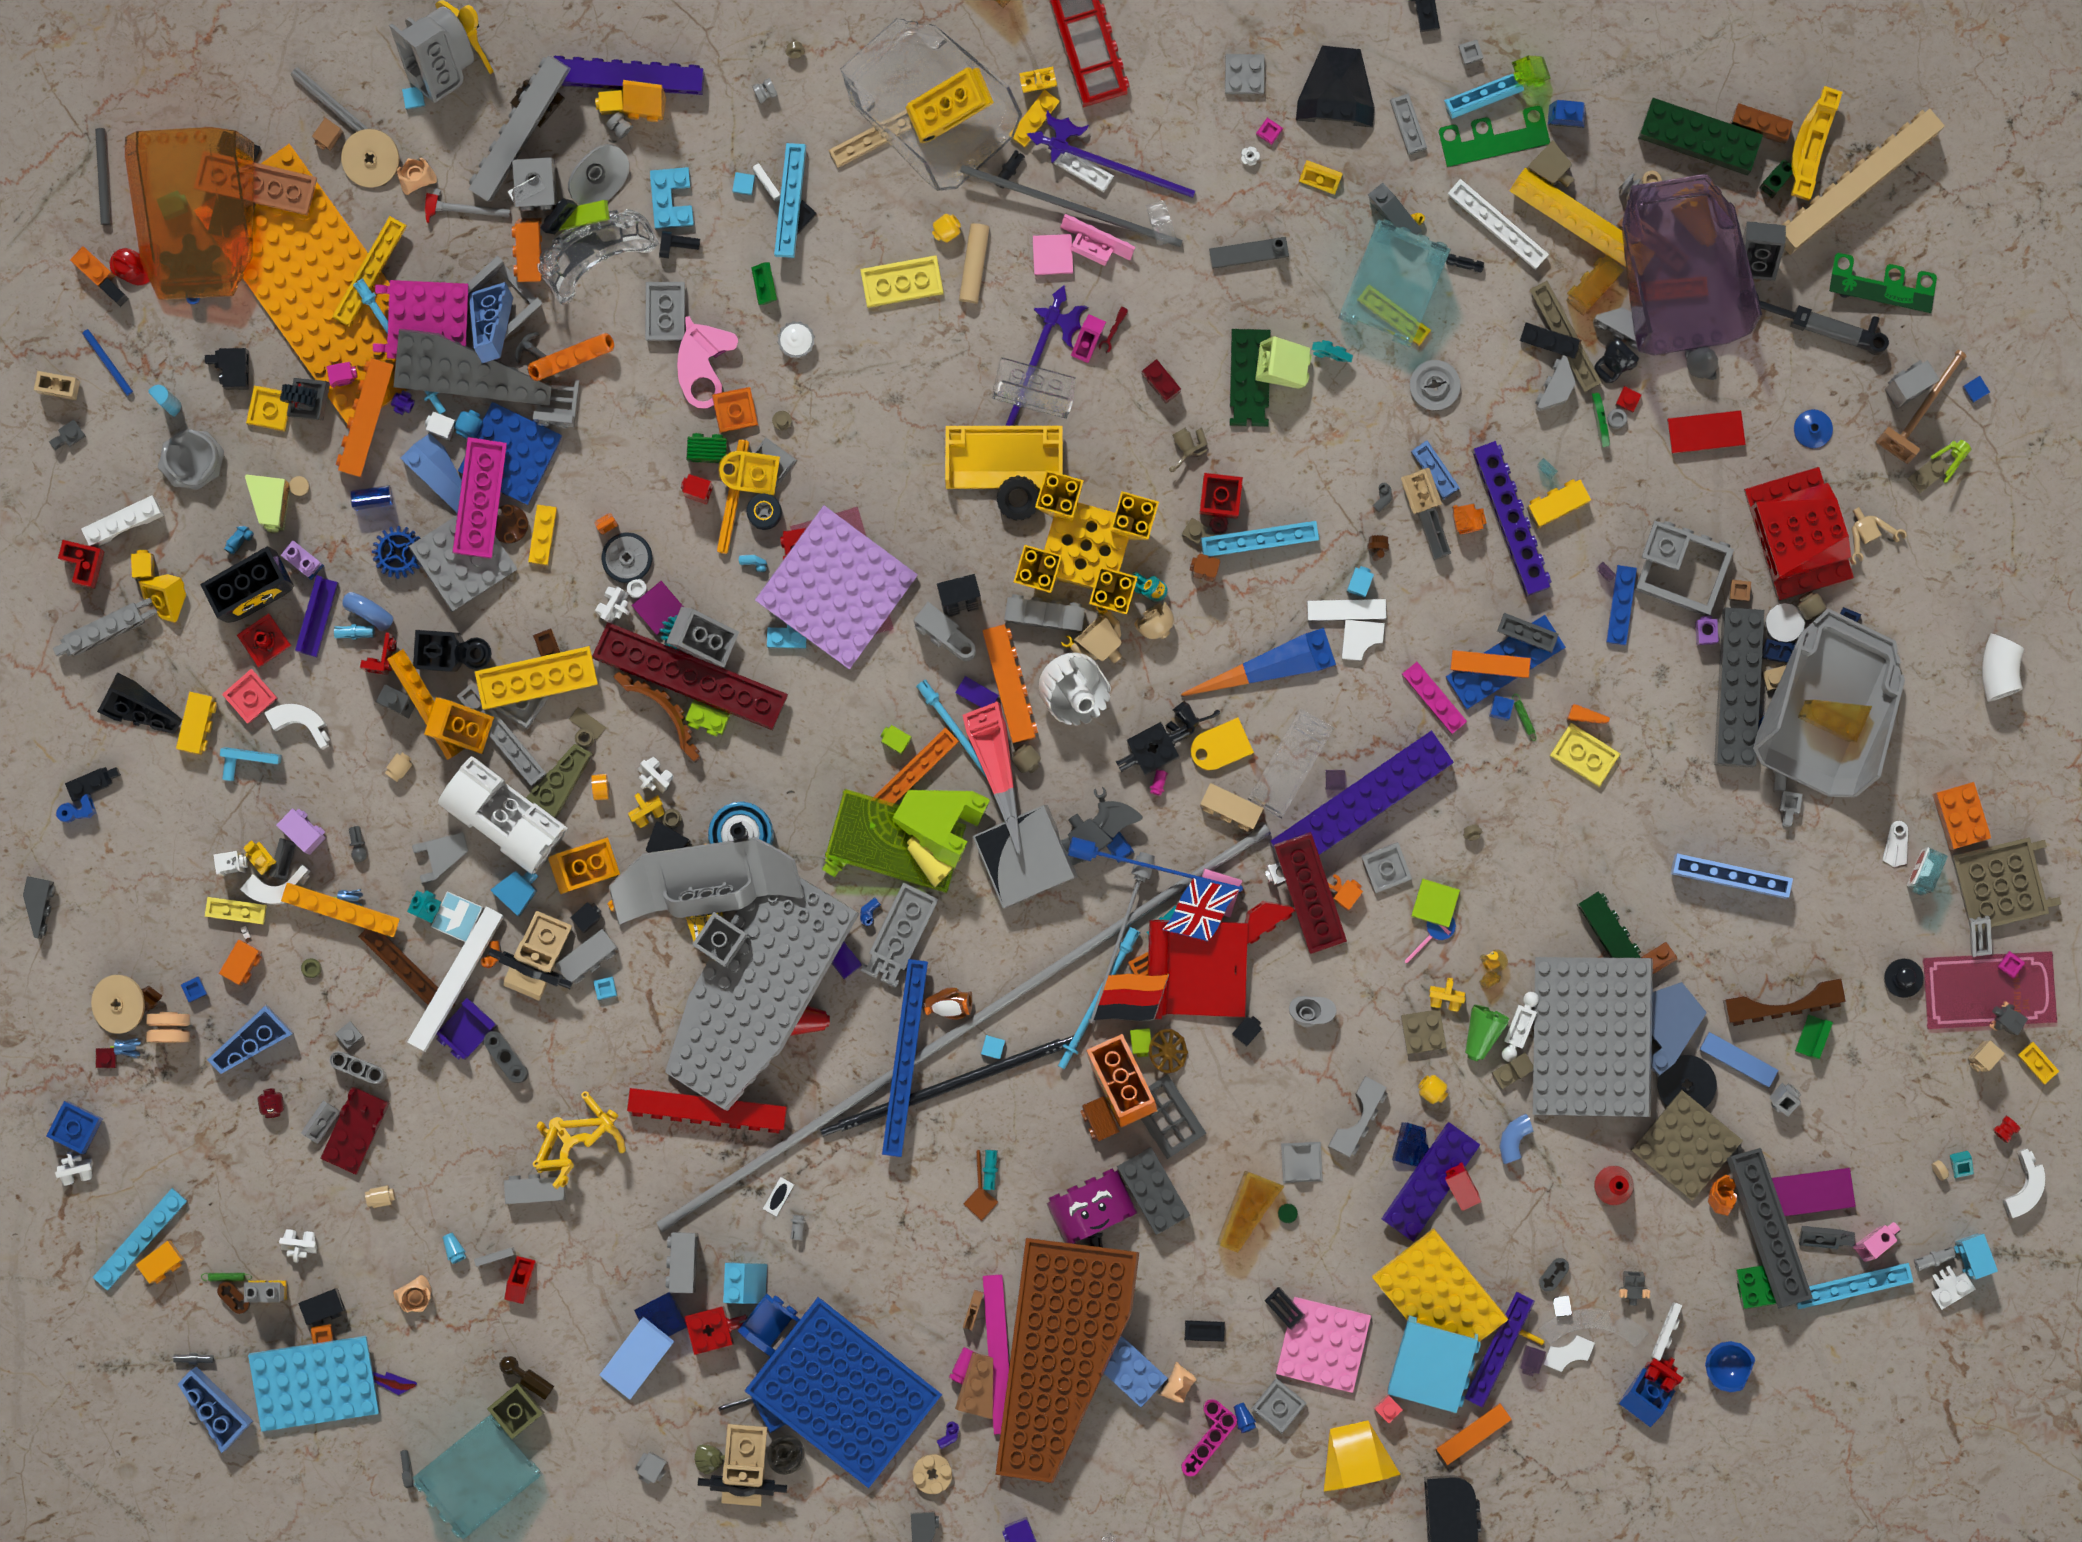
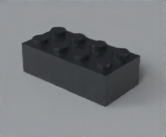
(959, 595)

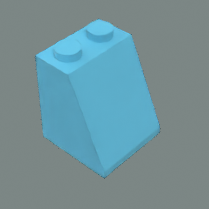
(744, 1282)

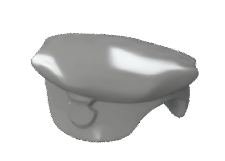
(191, 459)

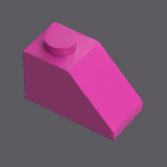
(1088, 338)

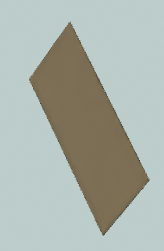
(585, 721)

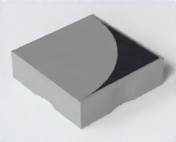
(1039, 867)

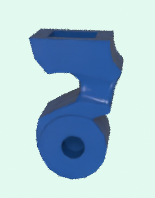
(68, 812)

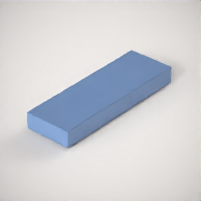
(1443, 480)

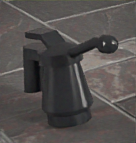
(1187, 716)

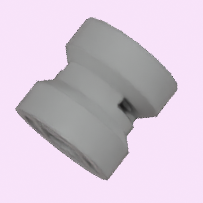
(760, 92)
(619, 125)

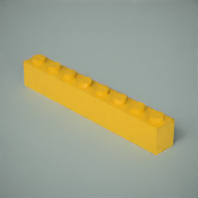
(1570, 214)

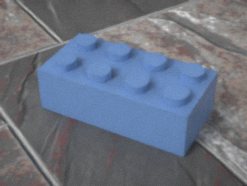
(1133, 1372)

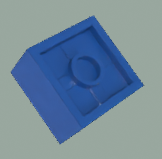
(74, 1127)

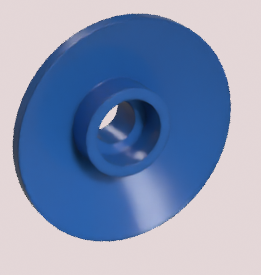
(1806, 435)

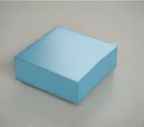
(413, 98)
(743, 183)
(605, 988)
(993, 1047)

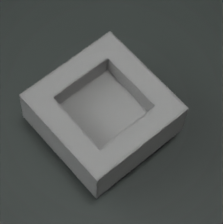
(1470, 52)
(349, 1035)

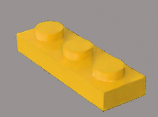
(1035, 117)
(542, 534)

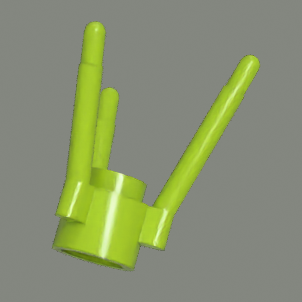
(1959, 452)

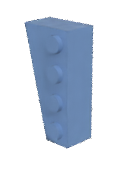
(489, 320)
(255, 1036)
(216, 1410)

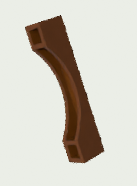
(1824, 994)

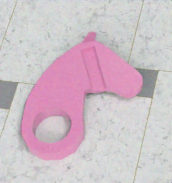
(693, 362)

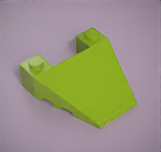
(933, 815)

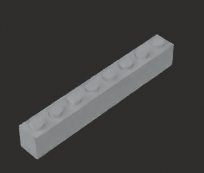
(519, 128)

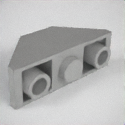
(1619, 323)
(1558, 386)

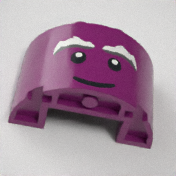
(1091, 1207)

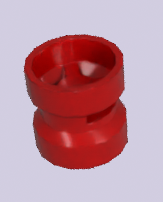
(2006, 1129)

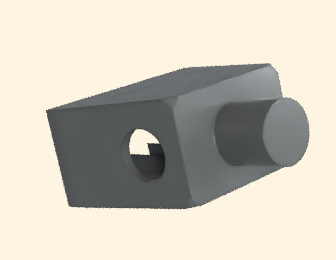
(395, 701)

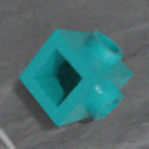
(424, 905)

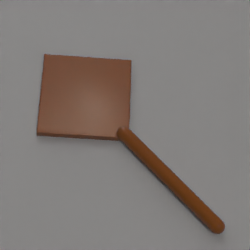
(980, 1201)

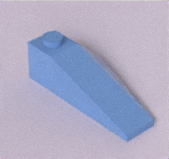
(433, 465)

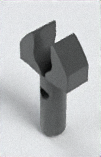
(406, 1475)

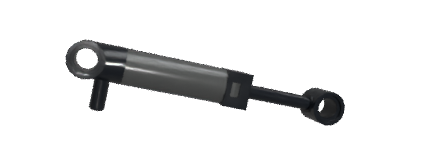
(1805, 319)

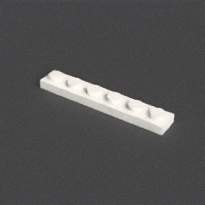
(1497, 224)

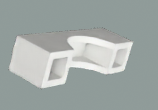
(122, 520)

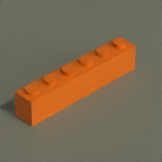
(365, 417)
(1008, 683)

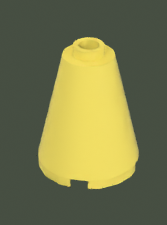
(932, 868)

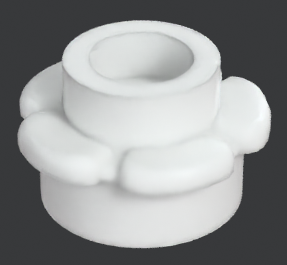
(1255, 156)

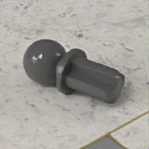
(358, 853)

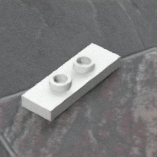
(1664, 1339)

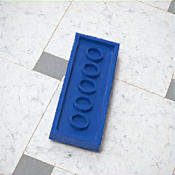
(1477, 686)

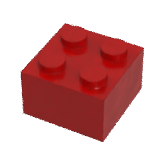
(1221, 495)

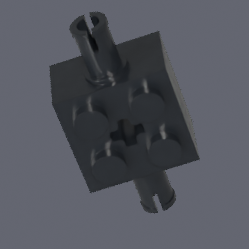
(1165, 752)

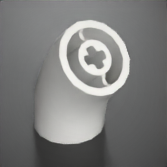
(2001, 668)

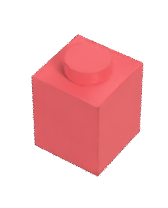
(1388, 1409)

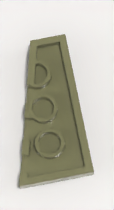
(560, 781)

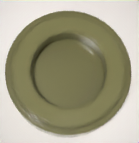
(311, 968)

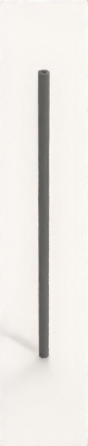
(1061, 202)

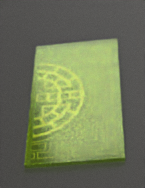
(873, 841)

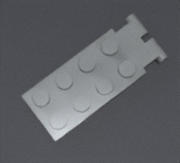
(900, 933)

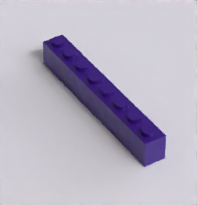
(611, 75)

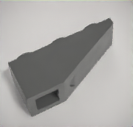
(37, 899)

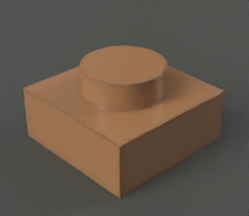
(1740, 590)

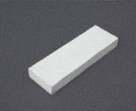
(1085, 171)

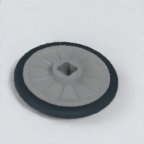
(617, 548)

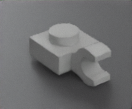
(1791, 805)

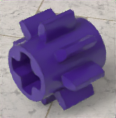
(402, 402)

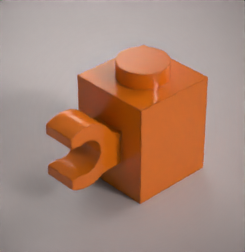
(1346, 894)

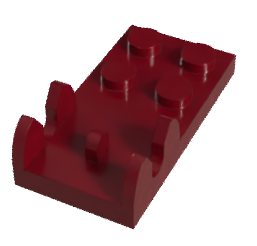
(354, 1130)

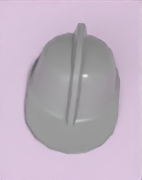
(1312, 1010)

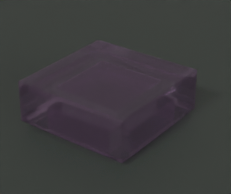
(1606, 572)
(1334, 779)

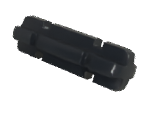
(1465, 263)

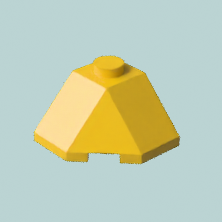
(166, 595)

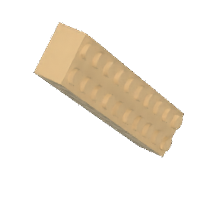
(1863, 178)

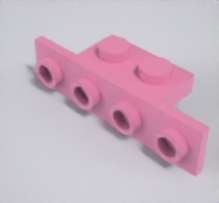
(1094, 242)

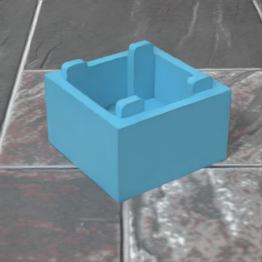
(1976, 1256)

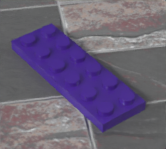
(1427, 1183)

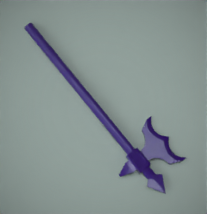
(1065, 129)
(1069, 324)

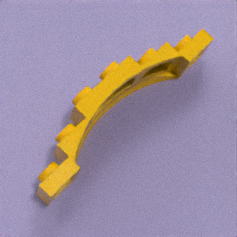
(1811, 141)

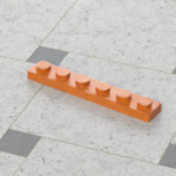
(918, 767)

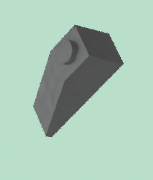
(1391, 209)
(923, 1526)

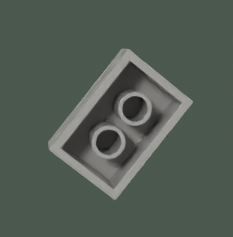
(1911, 383)
(702, 637)
(682, 1262)

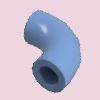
(368, 610)
(1512, 1136)

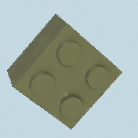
(515, 1410)

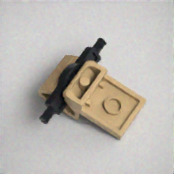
(536, 957)
(744, 1468)

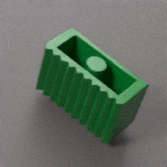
(706, 449)

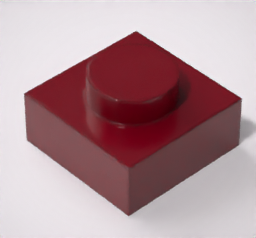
(106, 1058)

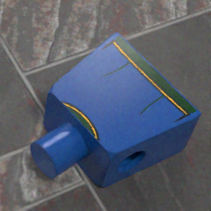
(1567, 113)

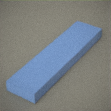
(1738, 1059)

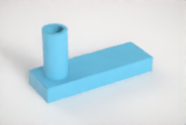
(233, 754)

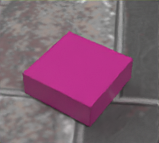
(1269, 131)
(2011, 964)

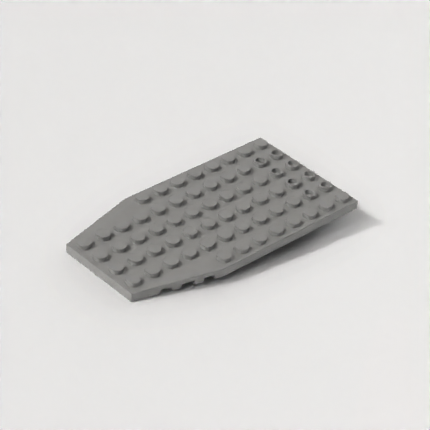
(749, 1009)

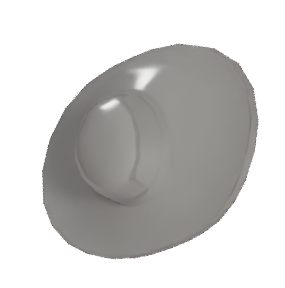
(599, 175)

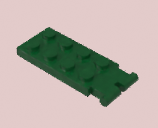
(1247, 394)

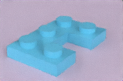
(664, 213)
(785, 638)

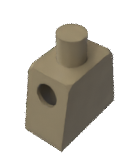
(1552, 165)

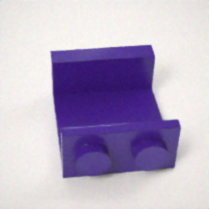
(465, 1030)

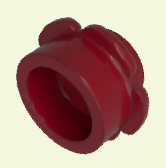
(1219, 529)

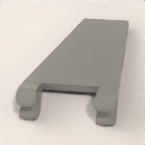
(442, 854)

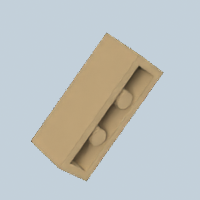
(1231, 807)

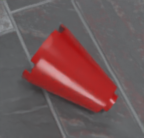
(812, 1021)
(1606, 1182)

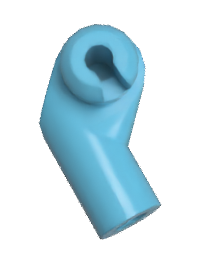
(755, 560)

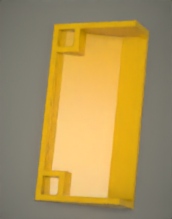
(990, 454)

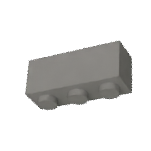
(587, 957)
(533, 1189)

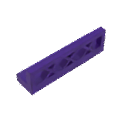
(316, 616)

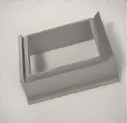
(487, 274)

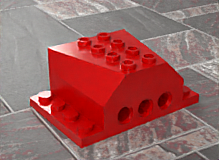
(1800, 533)

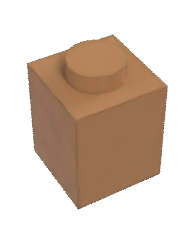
(327, 135)

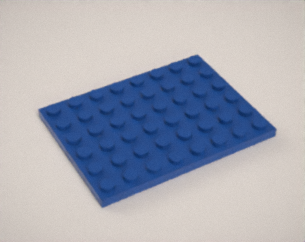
(843, 1392)

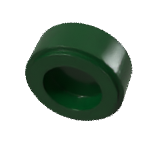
(1287, 1213)

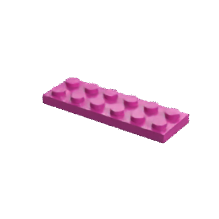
(479, 498)

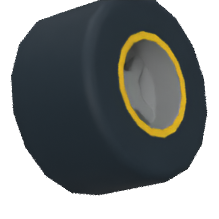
(763, 505)

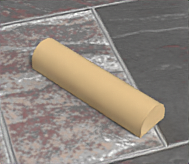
(974, 263)

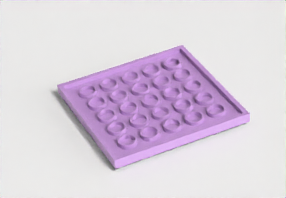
(836, 587)

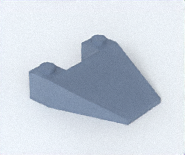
(1674, 1021)

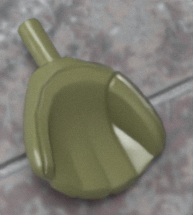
(708, 1458)

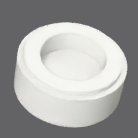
(636, 588)

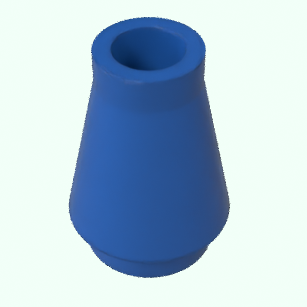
(1245, 1420)

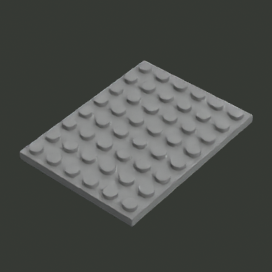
(1593, 1036)

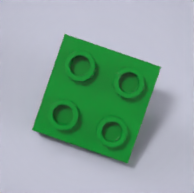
(1754, 1287)

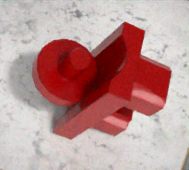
(1666, 1371)

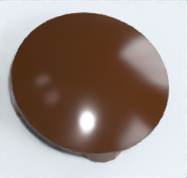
(510, 524)

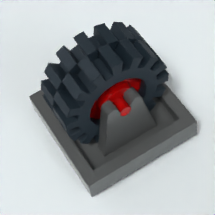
(306, 398)

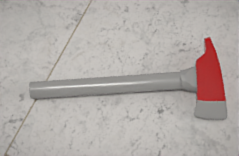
(432, 206)

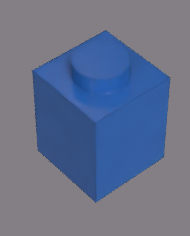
(1501, 708)

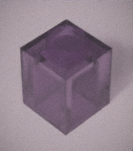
(1531, 1360)

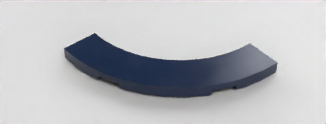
(1782, 651)

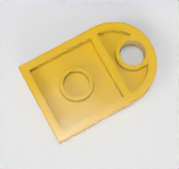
(751, 472)
(1222, 744)

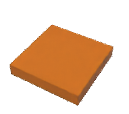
(734, 409)

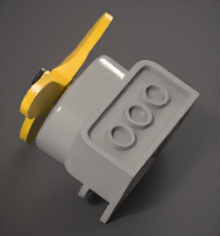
(439, 48)

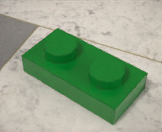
(764, 283)

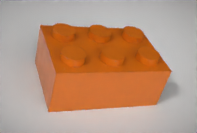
(1961, 816)

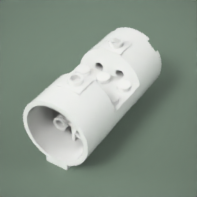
(502, 814)

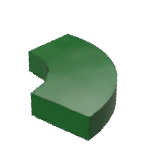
(1598, 409)

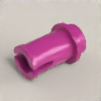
(1158, 783)

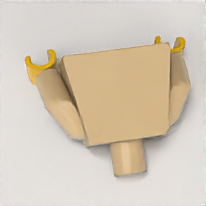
(1099, 638)

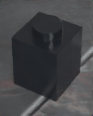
(586, 916)
(1247, 1030)

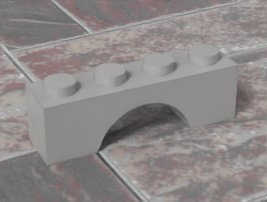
(1370, 1095)

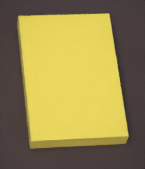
(1585, 754)

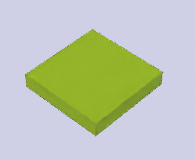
(1435, 903)

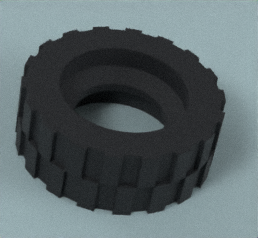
(1007, 487)

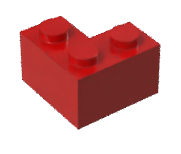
(87, 561)

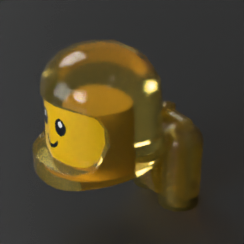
(1493, 964)

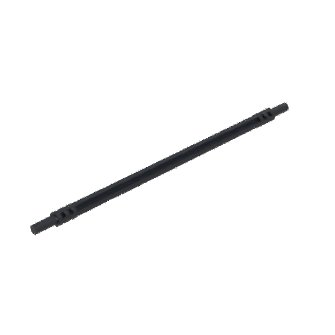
(952, 1084)

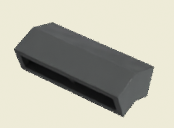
(1434, 533)

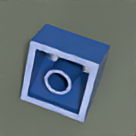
(1646, 1399)

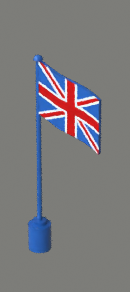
(1199, 906)

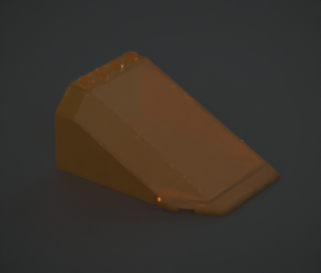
(192, 208)

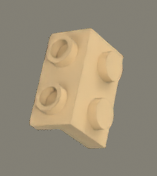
(1421, 491)

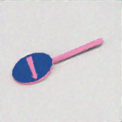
(1437, 932)

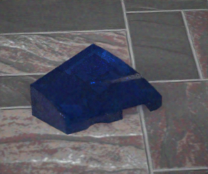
(1410, 1144)

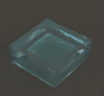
(1547, 468)

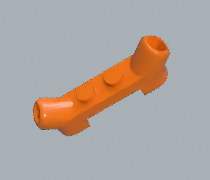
(570, 356)

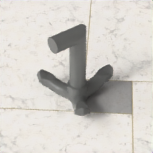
(527, 346)

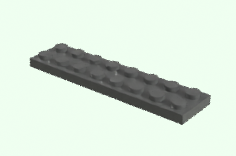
(1769, 1228)

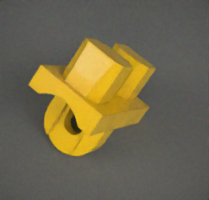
(1047, 79)
(638, 813)
(259, 856)
(1455, 997)

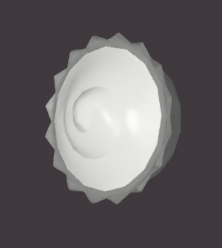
(796, 339)

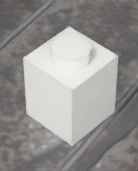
(440, 425)

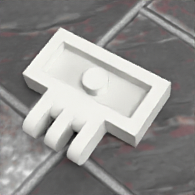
(1951, 1287)

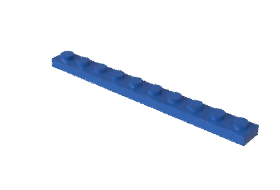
(905, 1058)

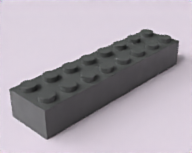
(1739, 687)

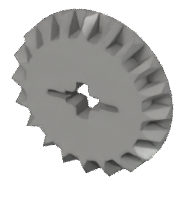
(1441, 373)

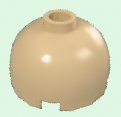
(1157, 622)

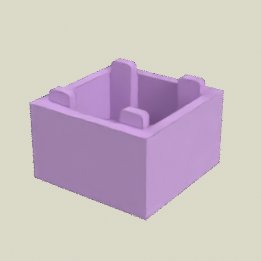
(301, 830)

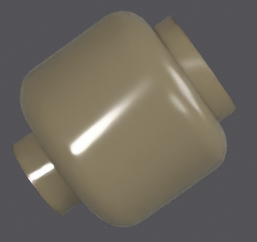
(1811, 606)
(1026, 758)

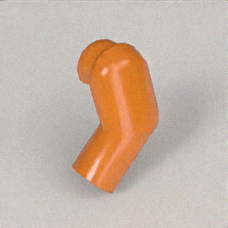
(489, 961)

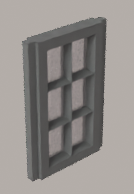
(1174, 1122)

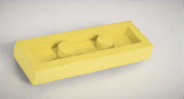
(235, 910)

